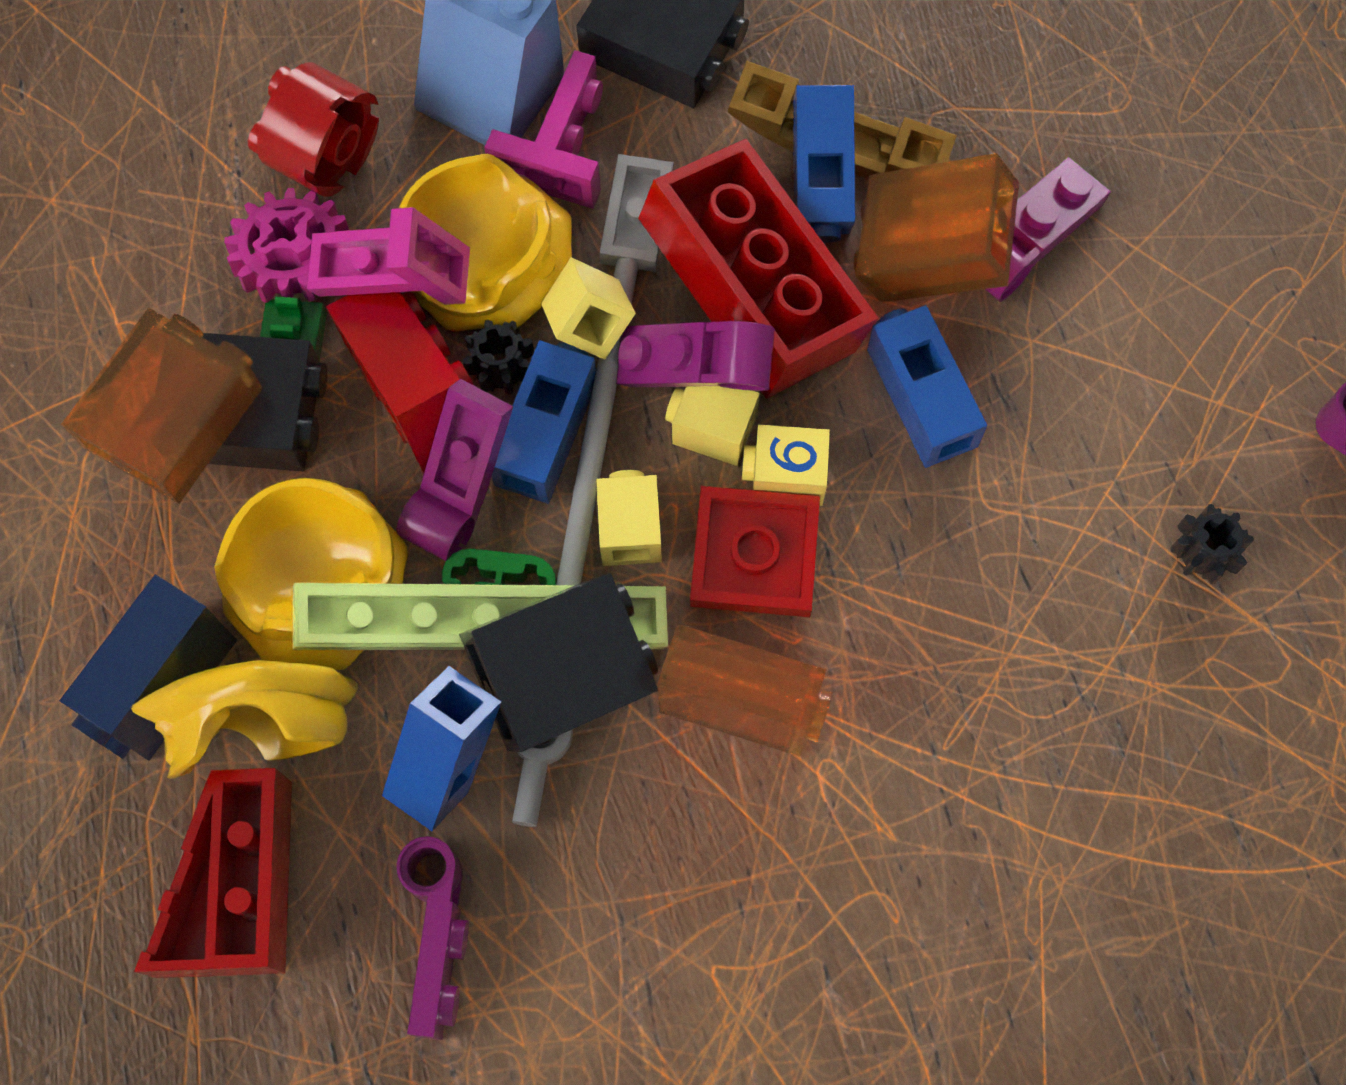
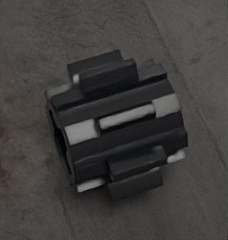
(493, 341)
(1224, 532)

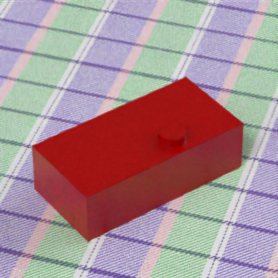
(756, 260)

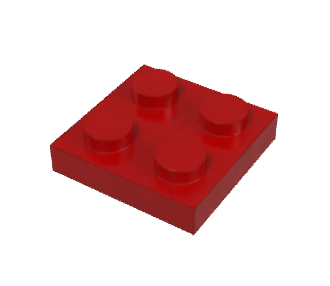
(755, 551)

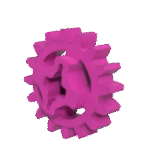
(281, 242)

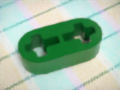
(497, 566)

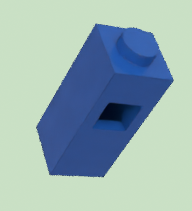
(825, 158)
(925, 385)
(545, 420)
(440, 747)

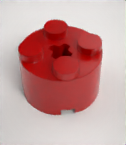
(315, 127)

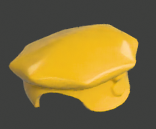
(513, 234)
(301, 535)
(273, 703)

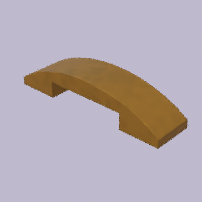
(766, 106)

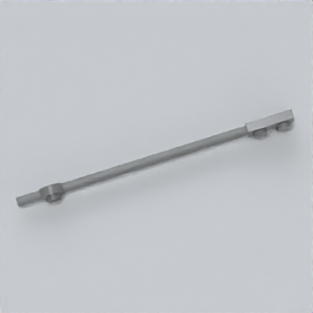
(629, 249)

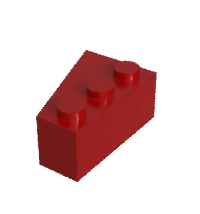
(399, 361)
(231, 883)

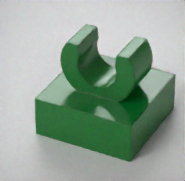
(294, 320)

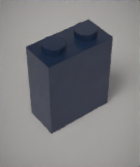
(151, 646)

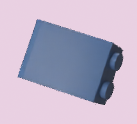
(488, 64)

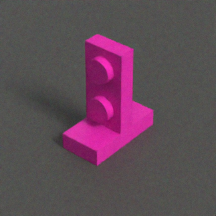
(554, 157)
(401, 258)

